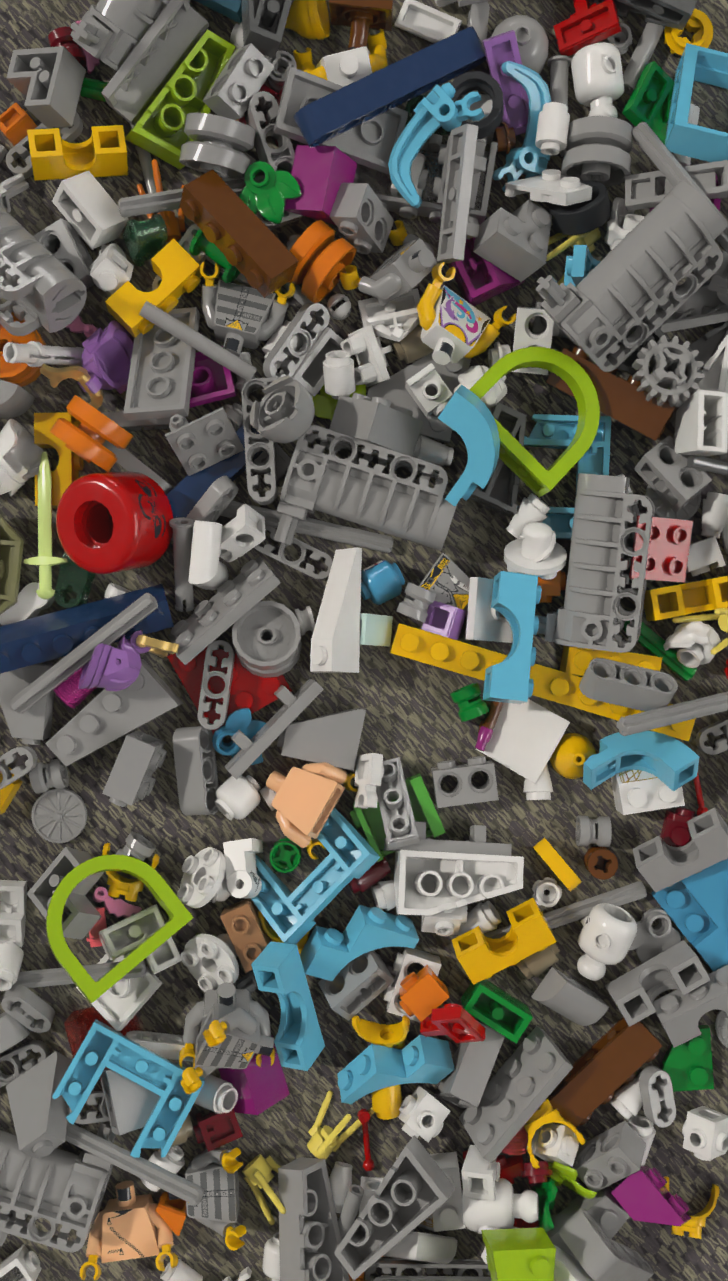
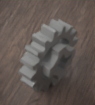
(669, 385)

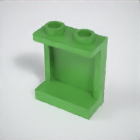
(422, 808)

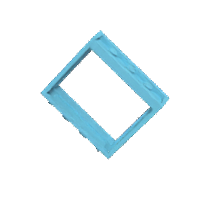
(689, 139)

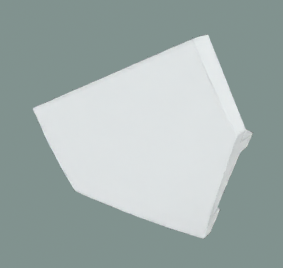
(394, 319)

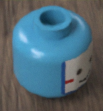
(381, 582)

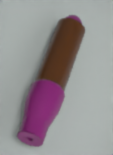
(487, 725)

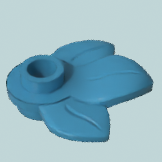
(237, 720)

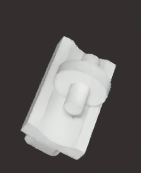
(369, 356)

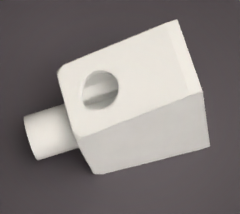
(702, 424)

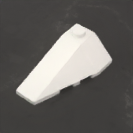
(337, 627)
(444, 880)

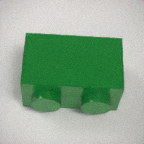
(497, 1009)

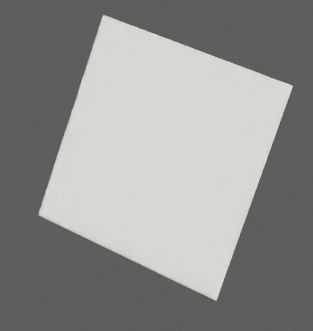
(525, 738)

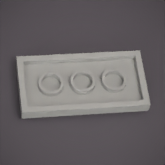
(365, 144)
(161, 372)
(223, 609)
(515, 1093)

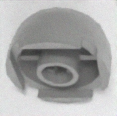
(530, 38)
(284, 411)

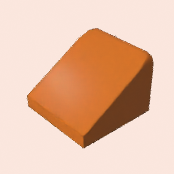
(15, 123)
(172, 1212)

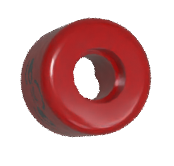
(138, 515)

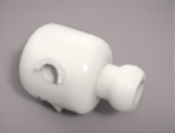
(598, 78)
(604, 939)
(487, 1214)

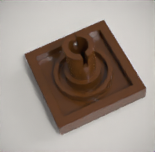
(361, 17)

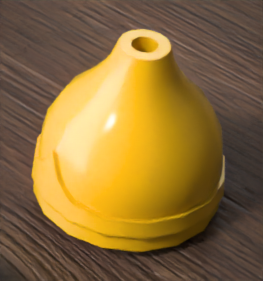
(309, 19)
(571, 754)

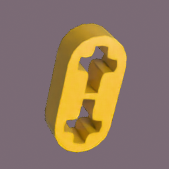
(557, 864)

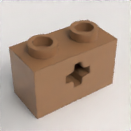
(245, 931)

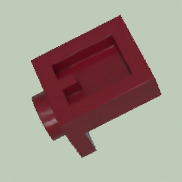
(675, 827)
(217, 1129)

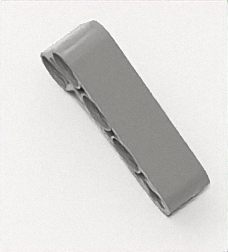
(280, 157)
(256, 443)
(600, 1255)

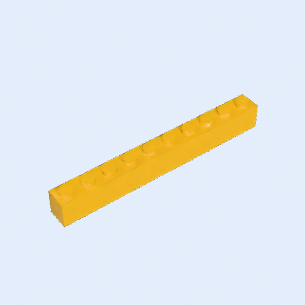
(548, 682)

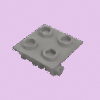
(203, 440)

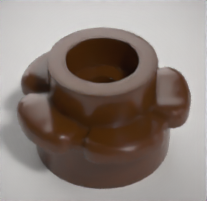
(505, 138)

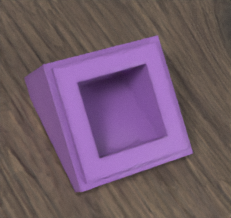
(444, 620)

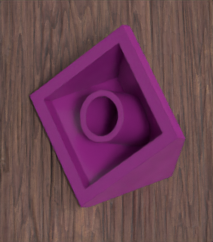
(319, 175)
(210, 381)
(257, 1086)

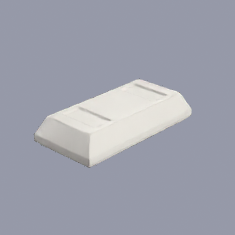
(426, 21)

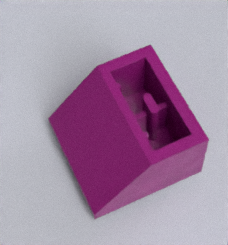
(480, 278)
(648, 1199)

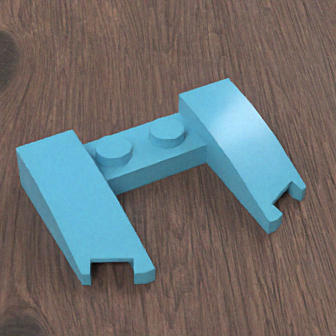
(558, 433)
(294, 912)
(111, 1049)

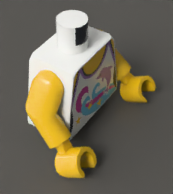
(348, 65)
(454, 325)

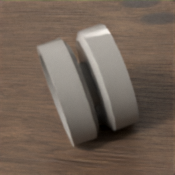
(217, 145)
(598, 150)
(269, 657)

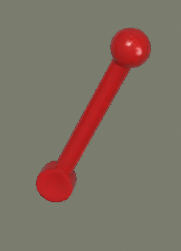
(702, 809)
(364, 1117)

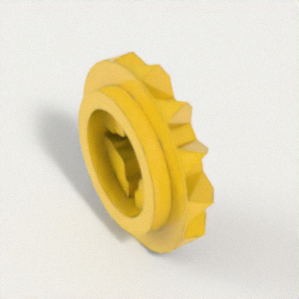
(697, 23)

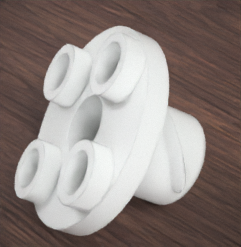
(535, 552)
(203, 878)
(211, 960)

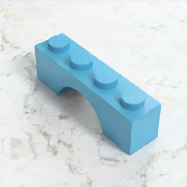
(516, 599)
(299, 1035)

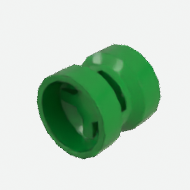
(474, 707)
(282, 858)

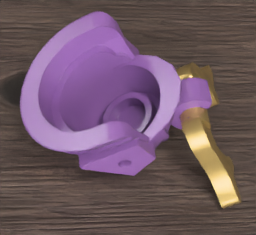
(104, 363)
(120, 666)

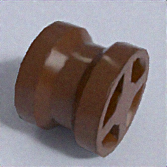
(596, 857)

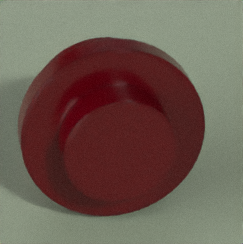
(539, 1175)

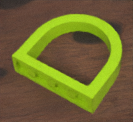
(511, 451)
(155, 883)

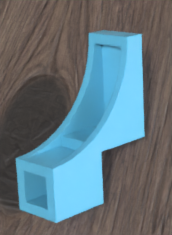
(369, 929)
(381, 1067)

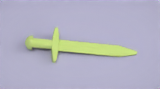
(45, 560)

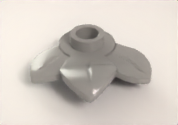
(654, 940)

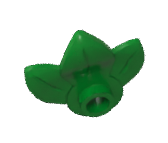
(270, 194)
(546, 1198)

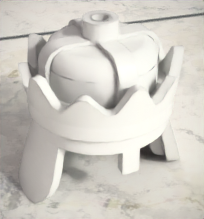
(18, 457)

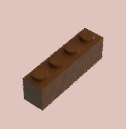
(238, 233)
(620, 397)
(604, 1069)

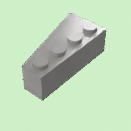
(310, 1225)

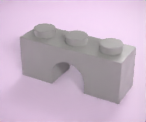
(667, 865)
(671, 969)
(681, 1013)

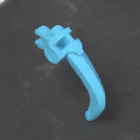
(431, 113)
(528, 158)

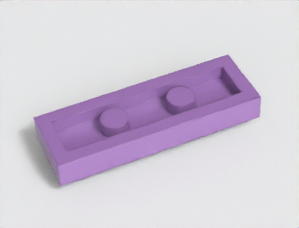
(515, 99)

